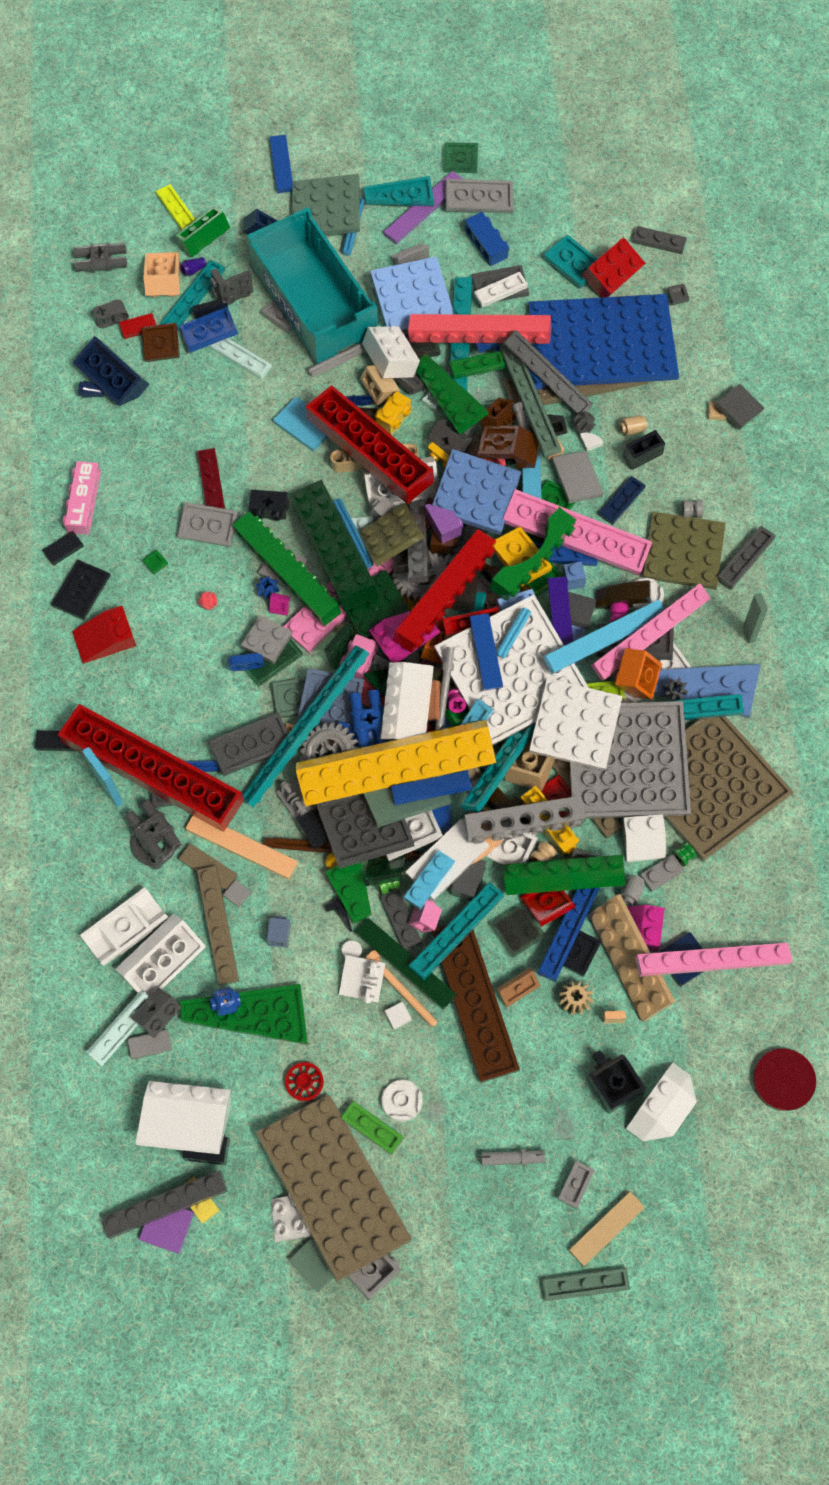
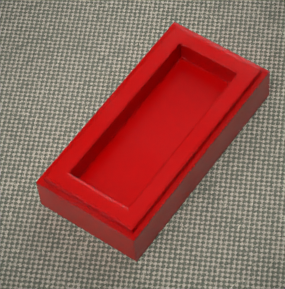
(133, 326)

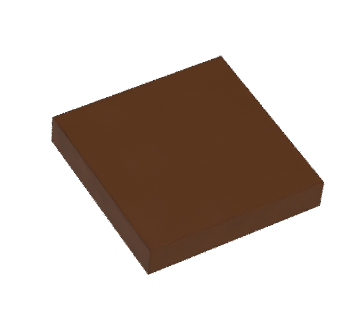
(160, 342)

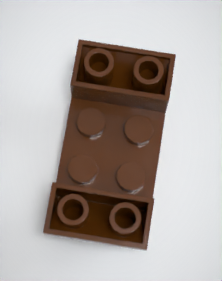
(506, 443)

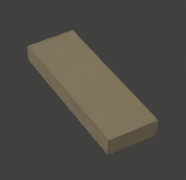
(197, 859)

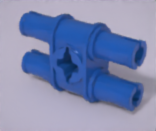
(359, 716)

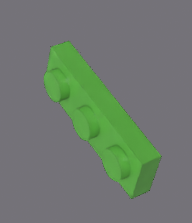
(372, 1128)

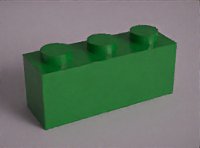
(202, 231)

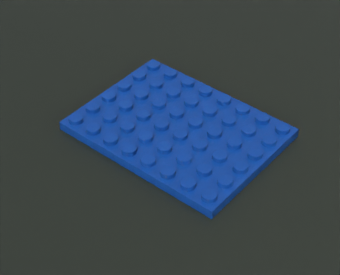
(610, 339)

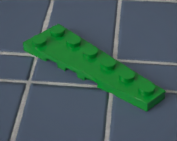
(455, 401)

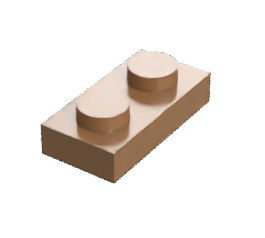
(518, 987)

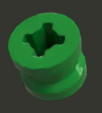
(684, 854)

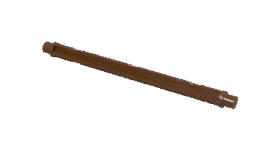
(303, 845)

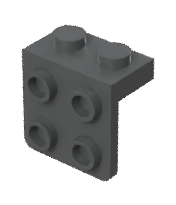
(232, 288)

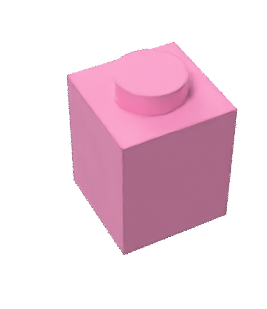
(426, 918)

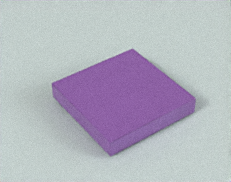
(169, 1231)

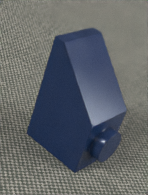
(256, 221)

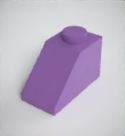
(443, 522)

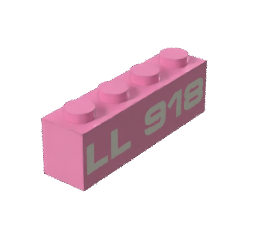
(82, 497)

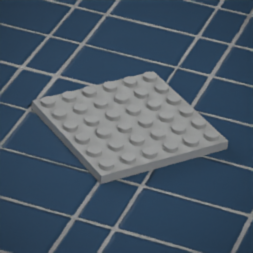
(644, 766)

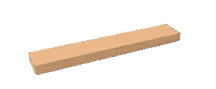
(244, 847)

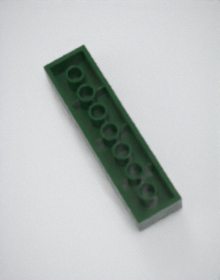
(333, 545)

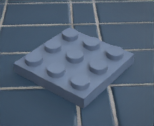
(340, 707)

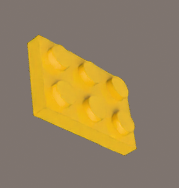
(516, 548)

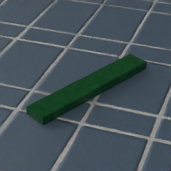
(400, 960)

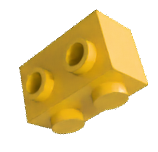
(394, 412)

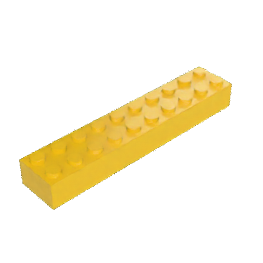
(395, 762)

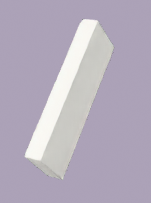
(500, 289)

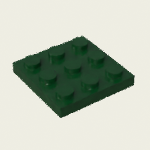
(374, 611)

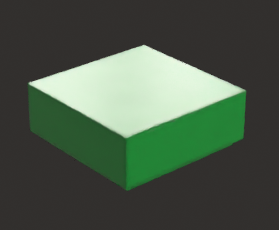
(155, 562)

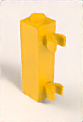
(564, 839)

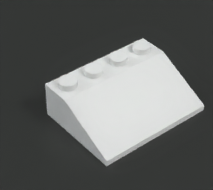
(184, 1117)

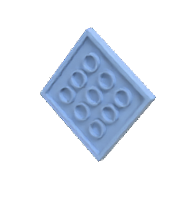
(410, 289)

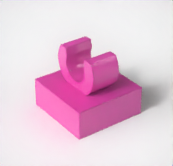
(279, 604)

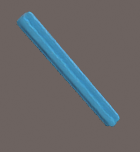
(353, 533)

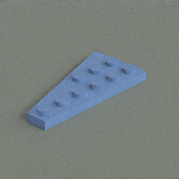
(713, 682)

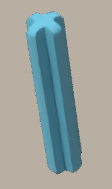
(513, 633)

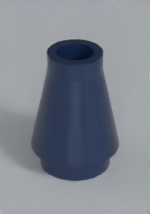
(89, 389)

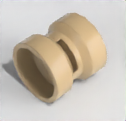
(543, 853)

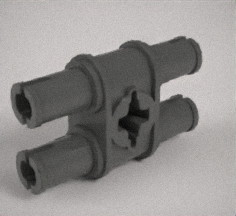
(100, 257)
(162, 831)

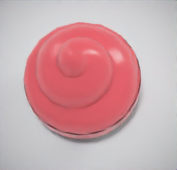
(208, 600)

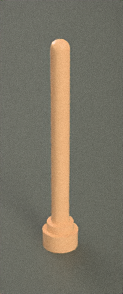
(374, 955)

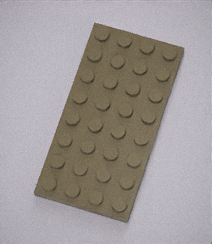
(333, 1188)

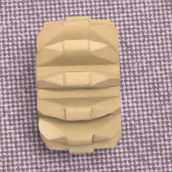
(568, 997)

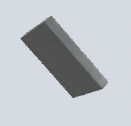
(486, 278)

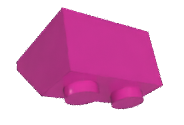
(649, 923)

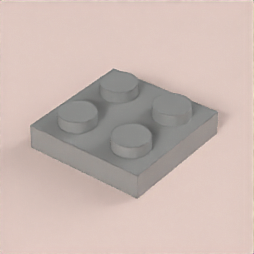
(267, 639)

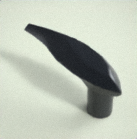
(338, 906)

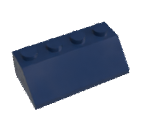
(110, 372)

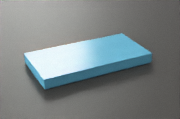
(102, 776)

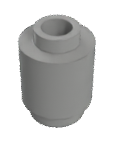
(632, 891)

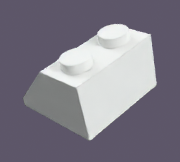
(644, 838)

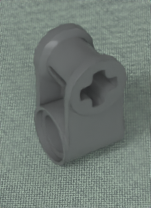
(111, 312)

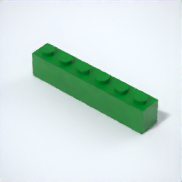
(564, 874)

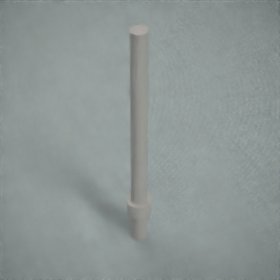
(447, 666)

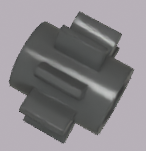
(584, 422)
(674, 694)

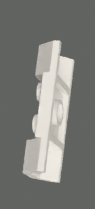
(124, 927)

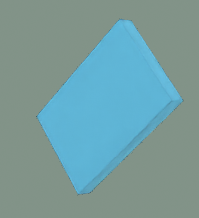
(295, 423)

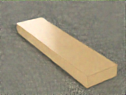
(606, 1229)

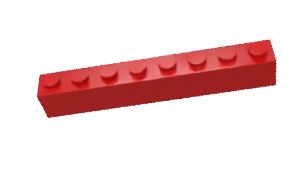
(444, 591)

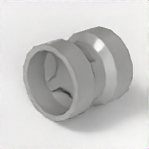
(692, 508)

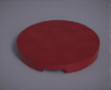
(784, 1079)

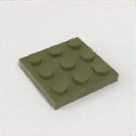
(390, 534)

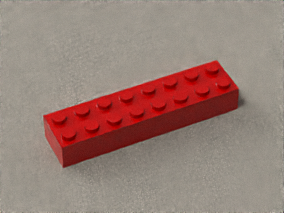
(369, 444)

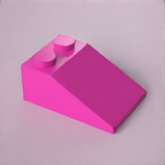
(384, 634)

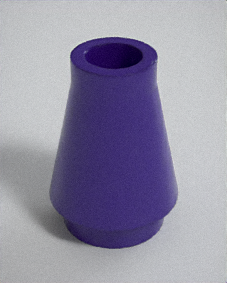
(192, 266)

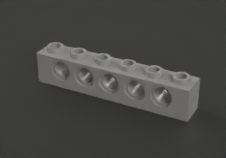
(572, 806)

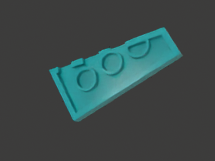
(404, 192)

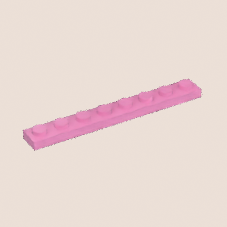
(652, 630)
(713, 959)

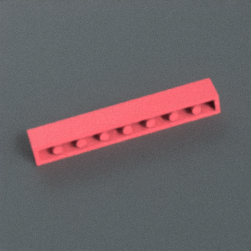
(478, 328)

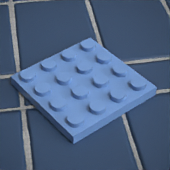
(477, 490)

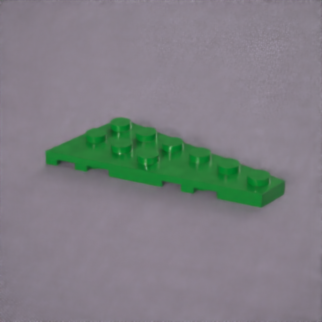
(263, 1013)

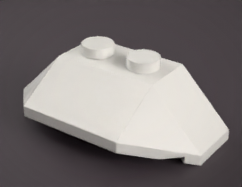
(665, 1106)

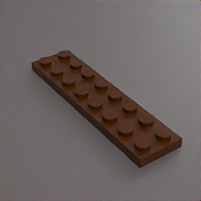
(479, 1010)

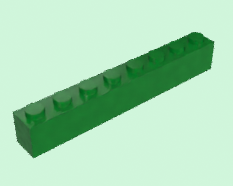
(287, 569)

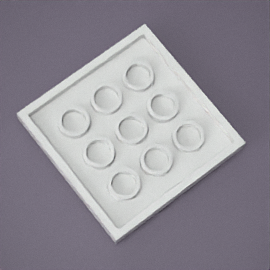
(575, 724)

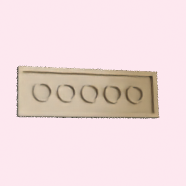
(623, 944)

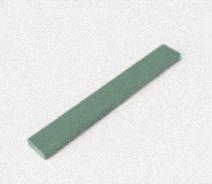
(532, 403)

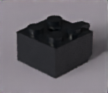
(617, 1070)

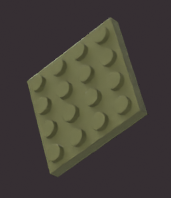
(684, 550)

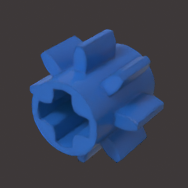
(262, 587)

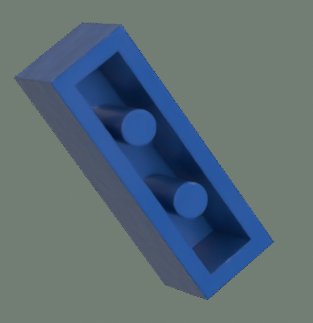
(486, 238)

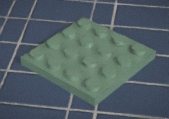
(332, 202)

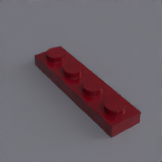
(211, 478)

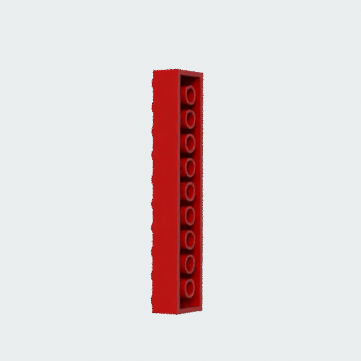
(152, 767)

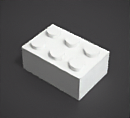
(390, 352)

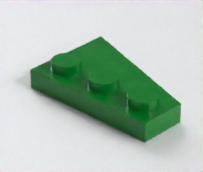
(351, 890)

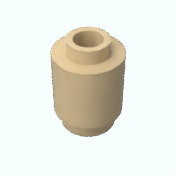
(633, 425)

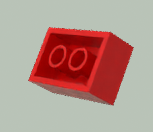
(613, 268)

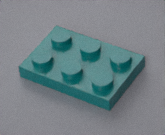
(570, 259)

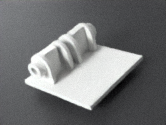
(362, 978)
(287, 1220)

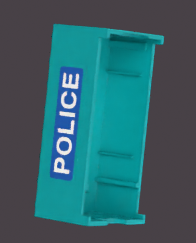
(311, 285)

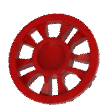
(304, 1081)

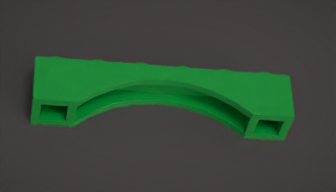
(510, 578)

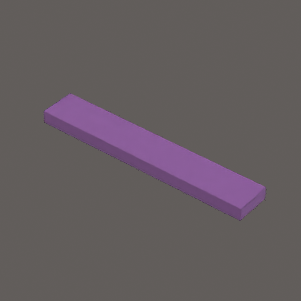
(417, 214)

